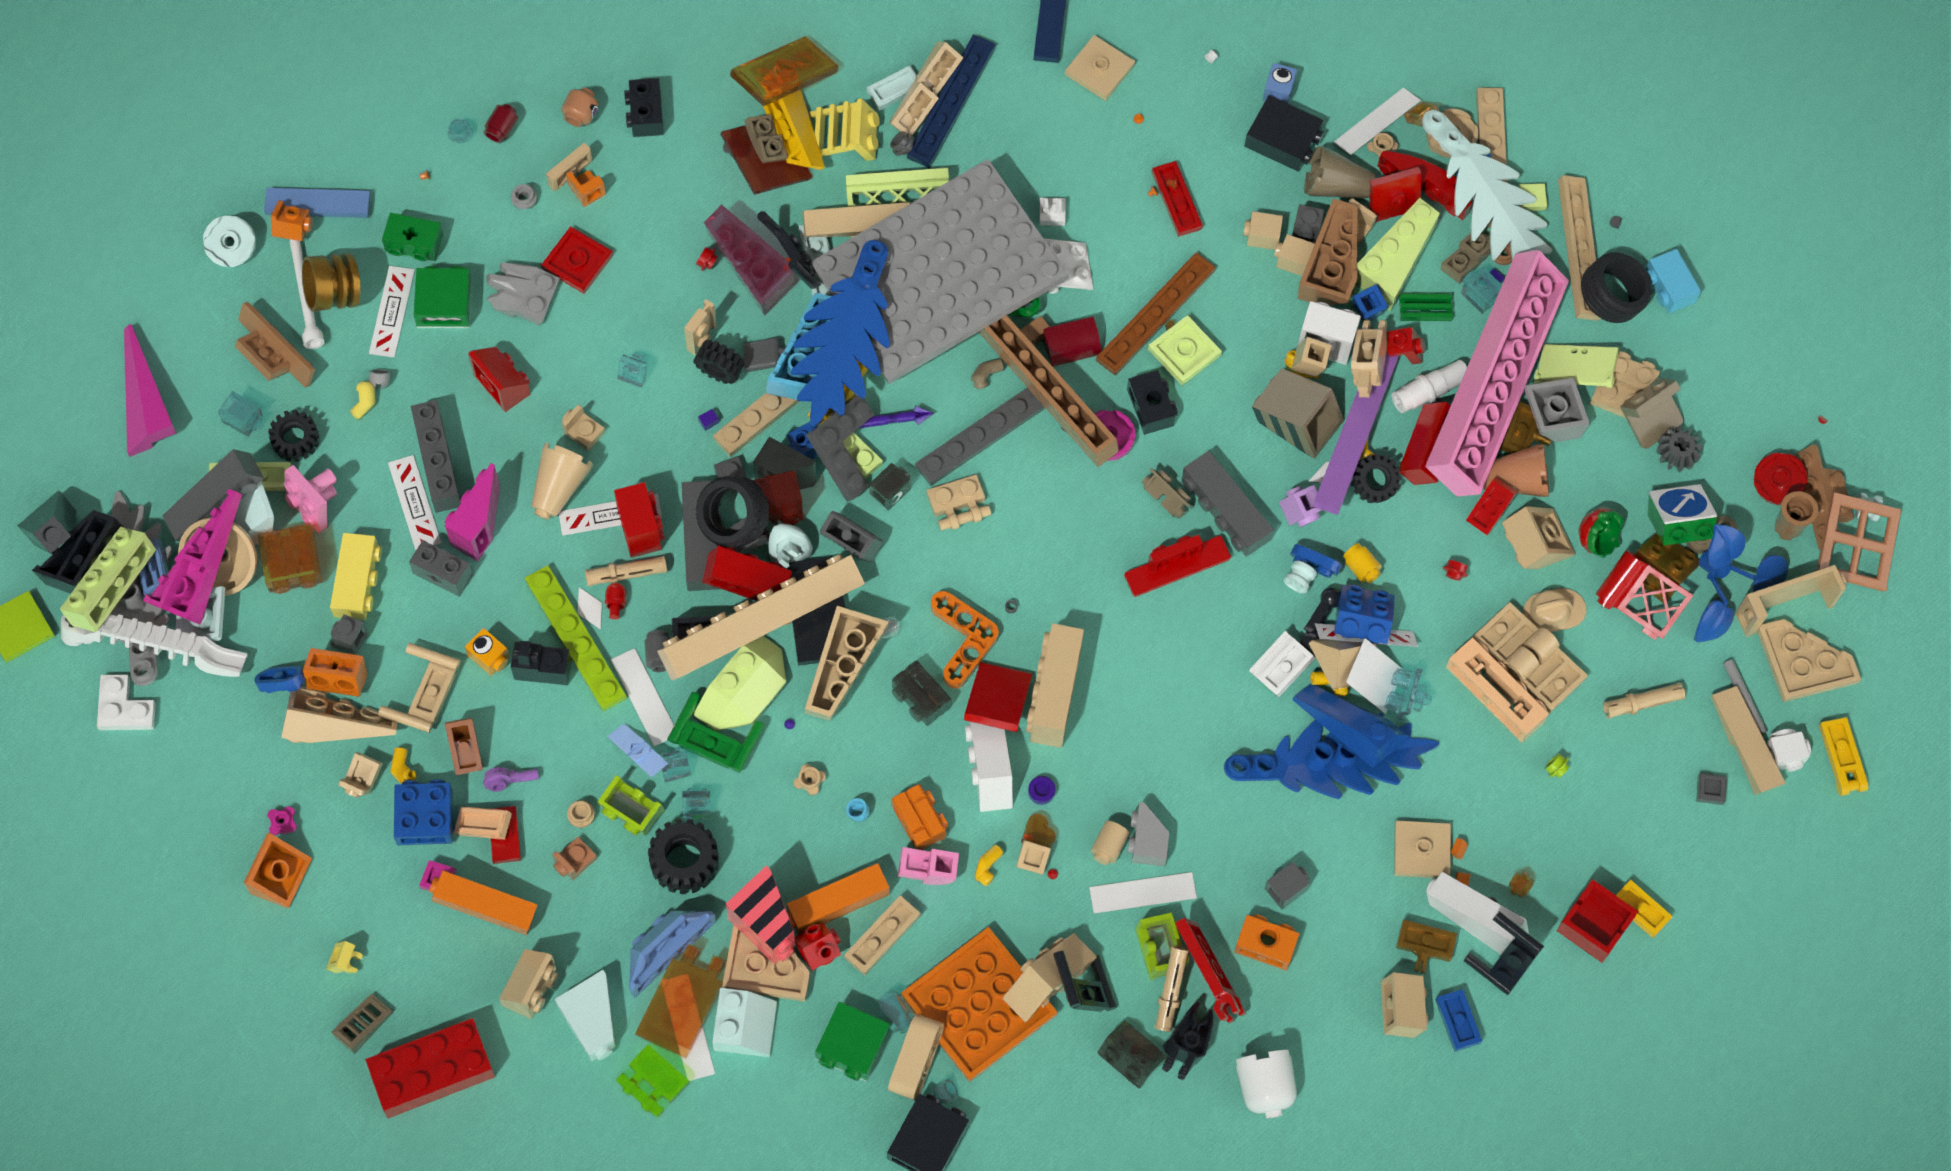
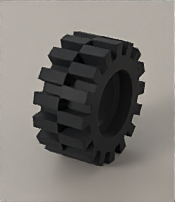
(719, 362)
(296, 449)
(1391, 478)

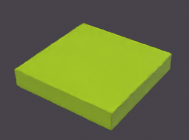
(22, 627)

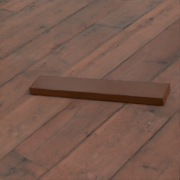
(1155, 314)

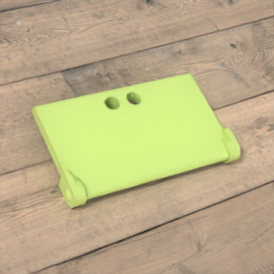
(1588, 368)

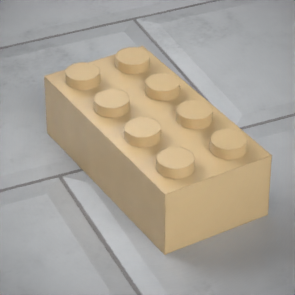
(1057, 678)

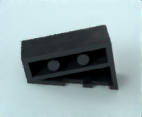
(76, 556)

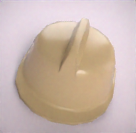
(1555, 609)

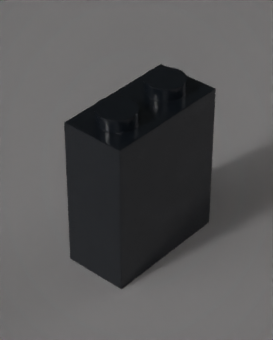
(1284, 133)
(928, 1136)

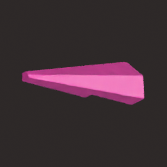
(191, 579)

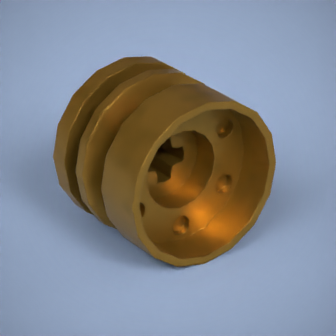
(330, 282)

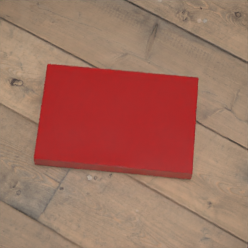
(998, 697)

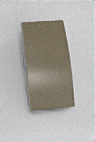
(764, 139)
(1467, 257)

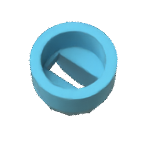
(859, 806)

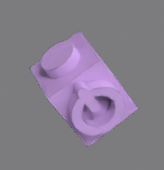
(1299, 506)

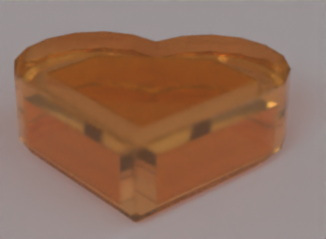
(1038, 832)

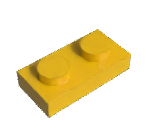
(1651, 915)

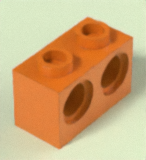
(335, 672)

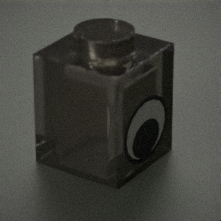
(890, 486)

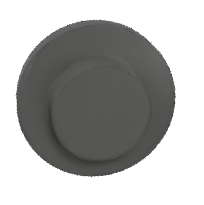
(902, 143)

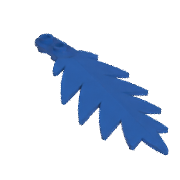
(844, 336)
(1316, 762)

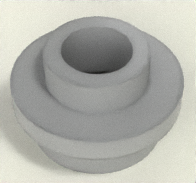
(523, 190)

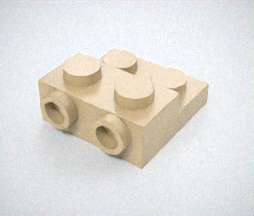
(1629, 380)

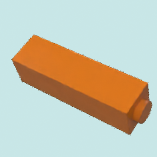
(838, 898)
(483, 902)

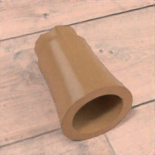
(1796, 513)

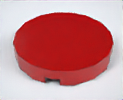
(1779, 476)

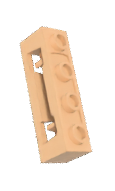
(1527, 713)

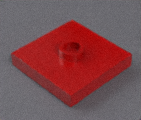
(1394, 193)

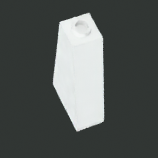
(1472, 911)

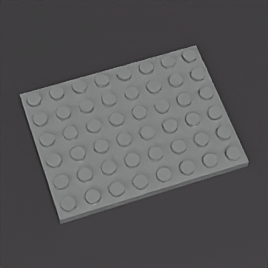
(950, 267)

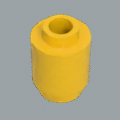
(1362, 563)

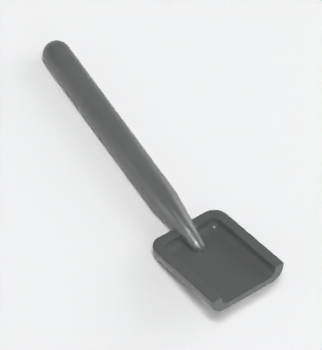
(762, 354)

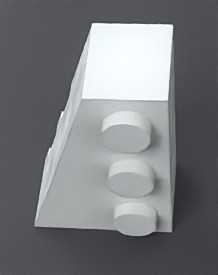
(991, 766)

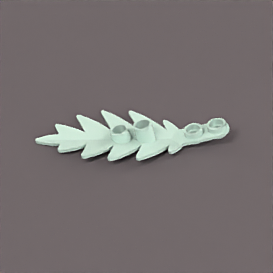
(1481, 181)

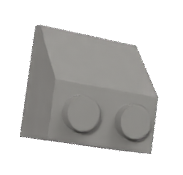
(1557, 409)

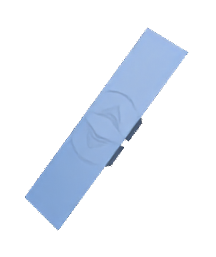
(637, 750)

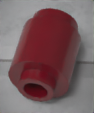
(500, 123)

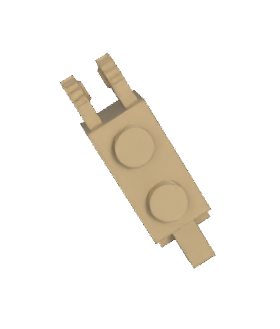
(1369, 357)

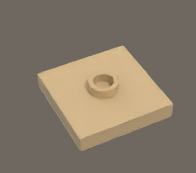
(1099, 68)
(1421, 849)

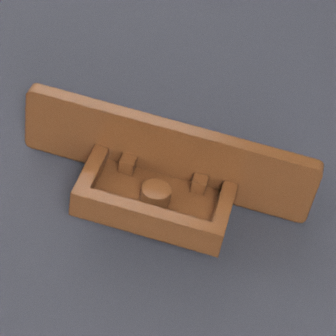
(269, 349)
(1820, 485)

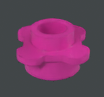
(287, 826)

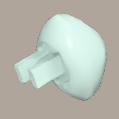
(788, 544)

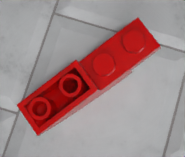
(1433, 178)

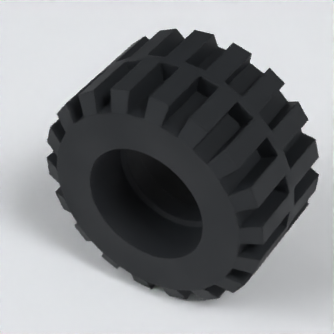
(675, 836)

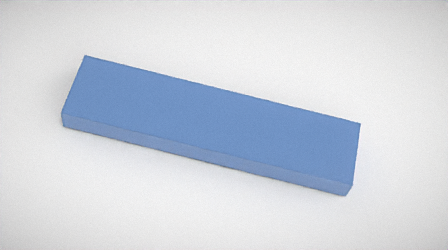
(321, 201)

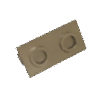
(1159, 485)

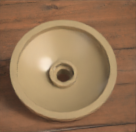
(238, 566)

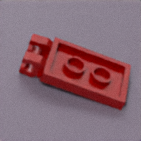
(1211, 970)

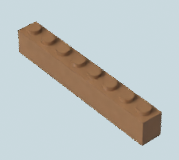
(1051, 390)

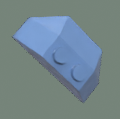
(665, 941)

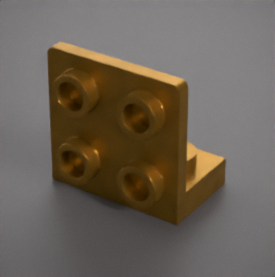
(1668, 559)

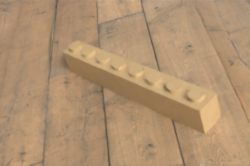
(760, 617)

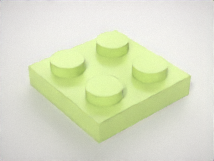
(1184, 350)

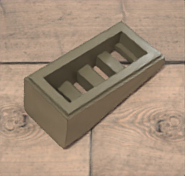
(341, 1029)

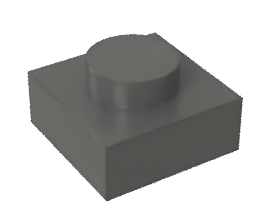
(729, 468)

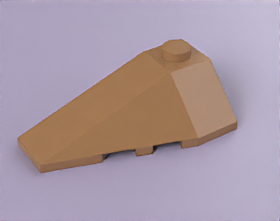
(1333, 261)

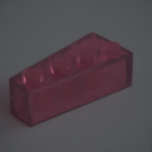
(751, 258)

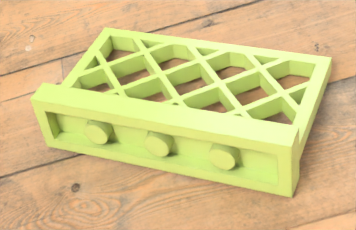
(893, 182)

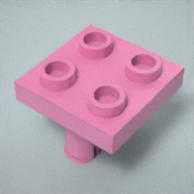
(310, 496)

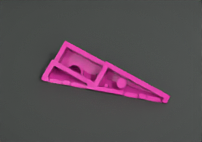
(145, 410)

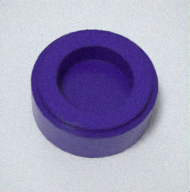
(1041, 790)

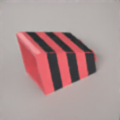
(762, 917)

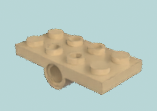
(1531, 656)

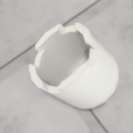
(1267, 1083)

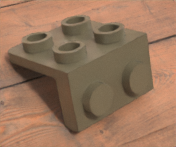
(1653, 411)

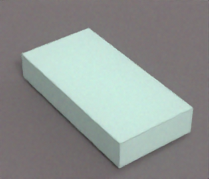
(891, 88)

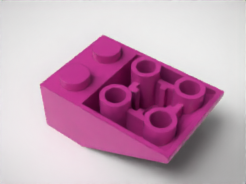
(473, 523)

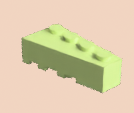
(1397, 252)

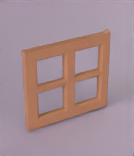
(1857, 541)

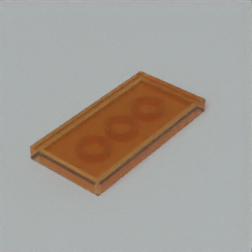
(784, 71)

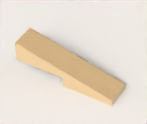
(925, 87)
(846, 220)
(1748, 741)

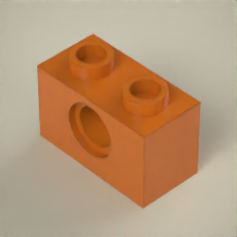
(1251, 946)

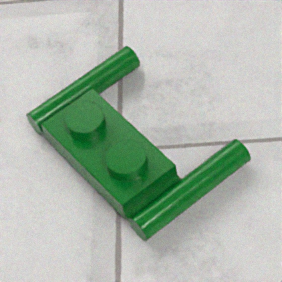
(710, 743)

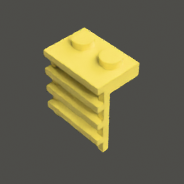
(858, 129)

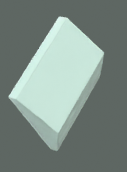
(212, 619)

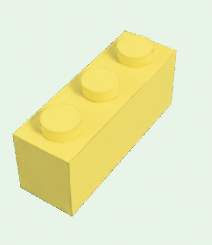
(355, 576)

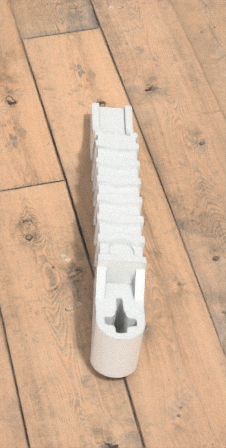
(208, 655)

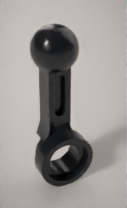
(1329, 600)

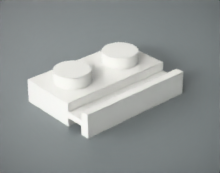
(1282, 664)

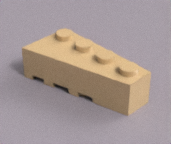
(845, 652)

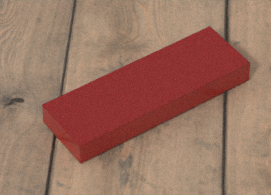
(1177, 200)

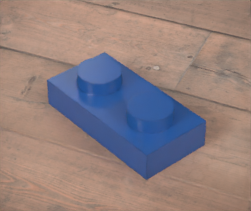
(1458, 1020)

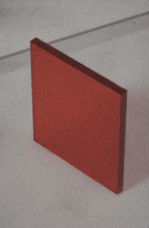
(761, 176)

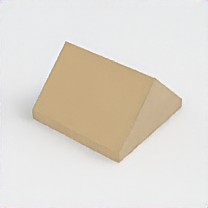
(1336, 659)

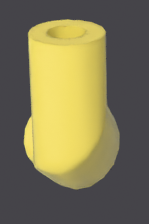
(366, 399)

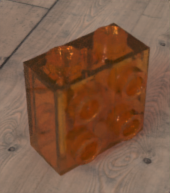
(290, 559)

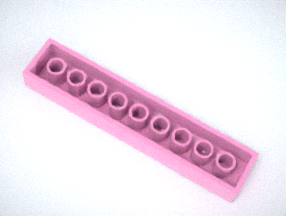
(1497, 374)

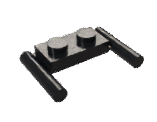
(800, 261)
(1513, 961)
(1082, 993)

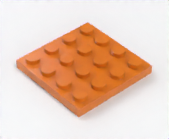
(968, 1000)

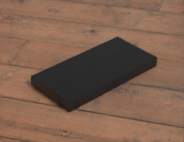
(812, 628)

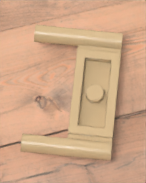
(430, 693)

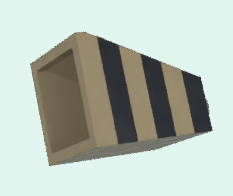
(1299, 411)

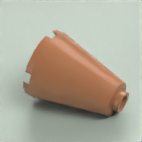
(1523, 471)

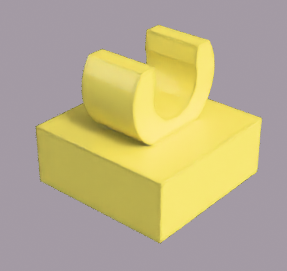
(341, 958)

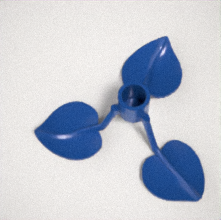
(1728, 545)

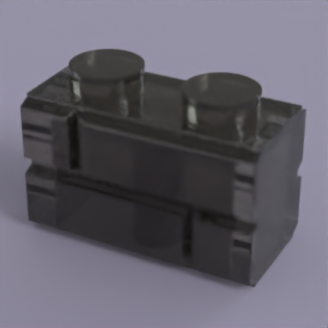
(921, 693)

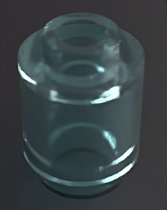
(895, 1011)

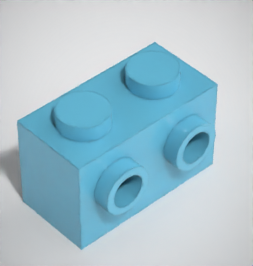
(1672, 281)

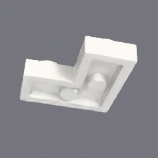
(119, 712)

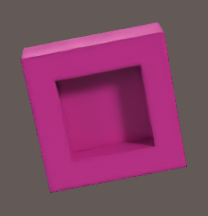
(433, 869)

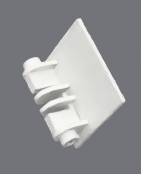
(1075, 261)

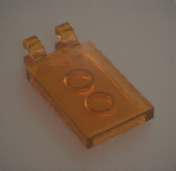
(681, 1003)

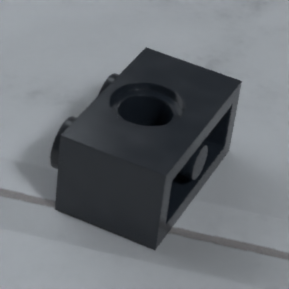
(1150, 416)

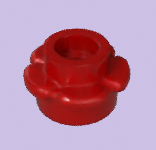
(706, 258)
(1455, 570)

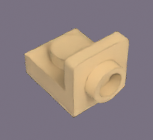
(581, 428)

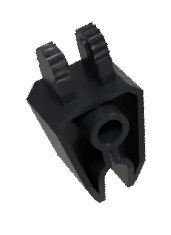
(1188, 1041)

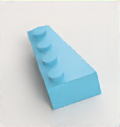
(781, 380)

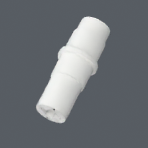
(1429, 387)

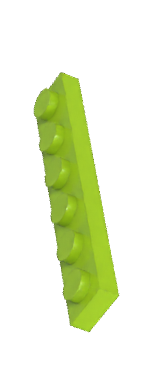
(575, 638)

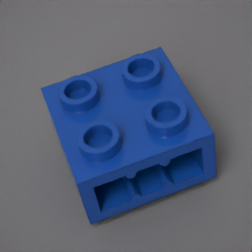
(1364, 614)
(423, 813)

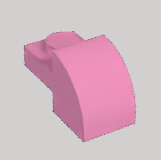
(932, 866)

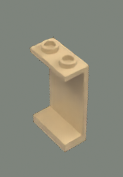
(1752, 609)

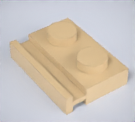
(699, 327)

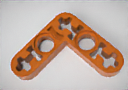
(973, 640)

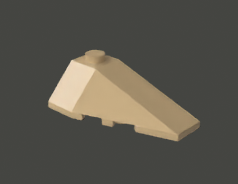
(316, 718)

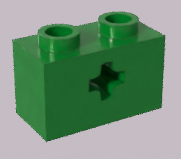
(412, 237)

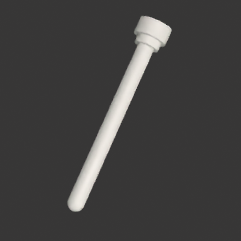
(312, 336)

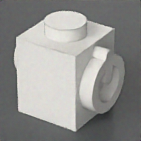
(1789, 749)

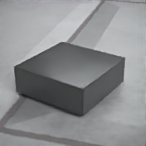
(1711, 789)

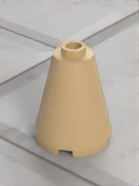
(557, 479)

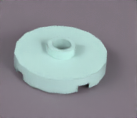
(216, 237)

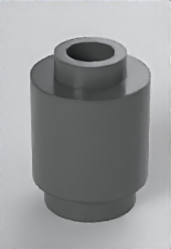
(652, 644)

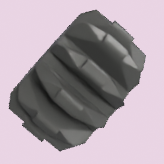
(1679, 449)

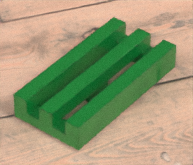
(1425, 302)

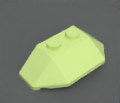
(743, 686)

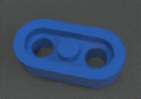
(1325, 565)
(280, 679)

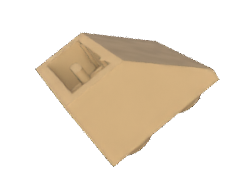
(529, 983)

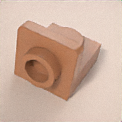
(573, 859)

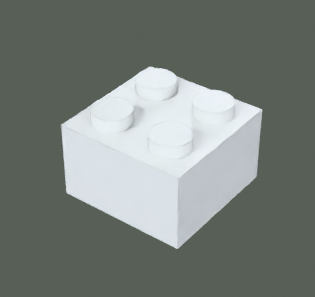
(1331, 327)

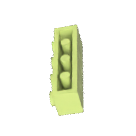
(108, 579)

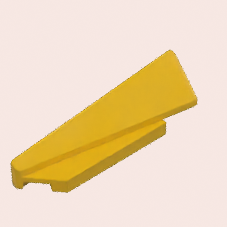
(794, 125)

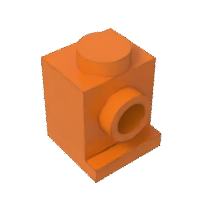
(290, 222)

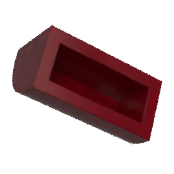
(1071, 341)

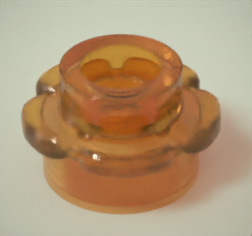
(1521, 884)

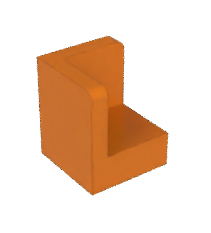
(586, 187)

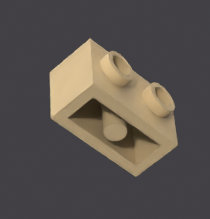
(1404, 1005)

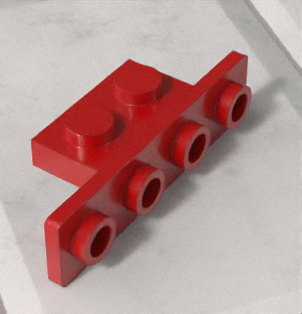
(1176, 562)

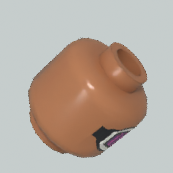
(579, 107)

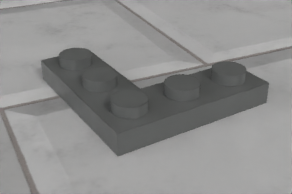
(828, 444)

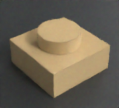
(1033, 857)

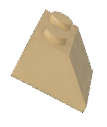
(1537, 537)

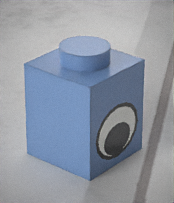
(1280, 82)

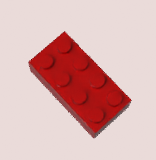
(430, 1068)

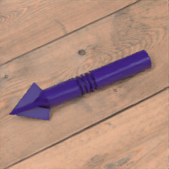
(918, 415)

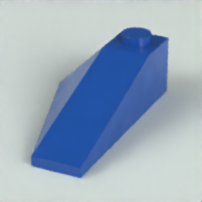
(1358, 728)

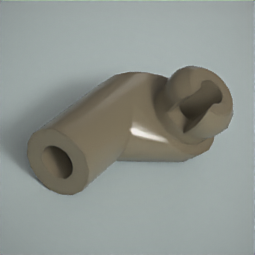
(983, 370)

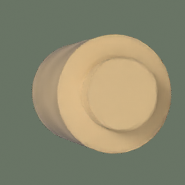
(1109, 842)

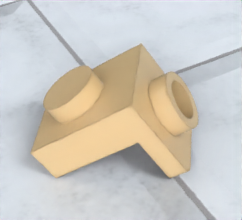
(361, 775)

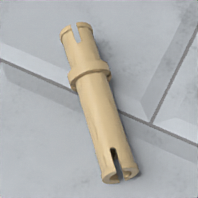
(614, 573)
(1633, 703)
(1171, 989)

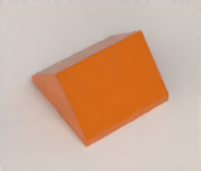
(276, 871)

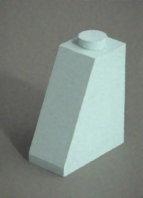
(590, 1015)

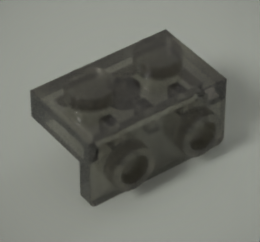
(1131, 1054)

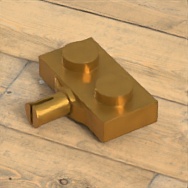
(1522, 431)
(1426, 943)

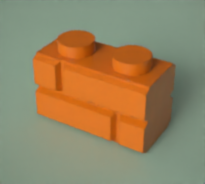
(919, 817)

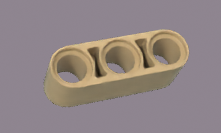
(916, 1057)

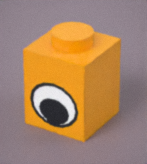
(487, 652)

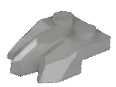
(522, 291)

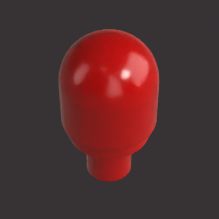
(615, 599)

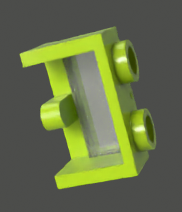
(629, 806)
(1155, 940)

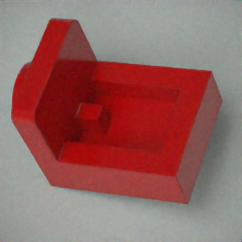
(1406, 343)

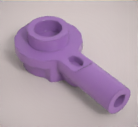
(499, 778)

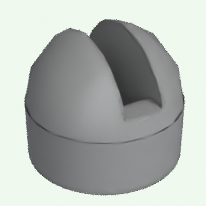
(379, 376)

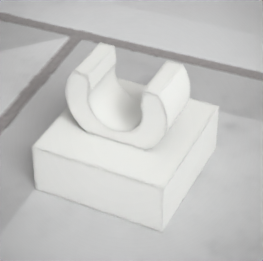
(1052, 211)

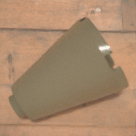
(1336, 176)

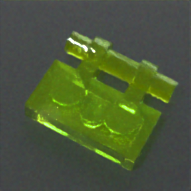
(659, 1075)

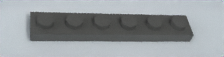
(979, 436)

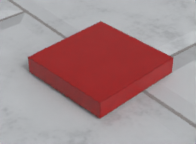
(577, 260)

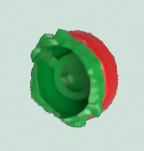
(1601, 531)

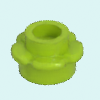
(1557, 766)

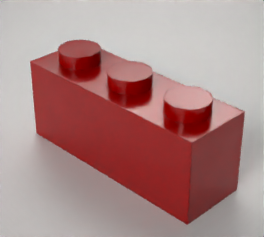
(1422, 442)
(742, 573)

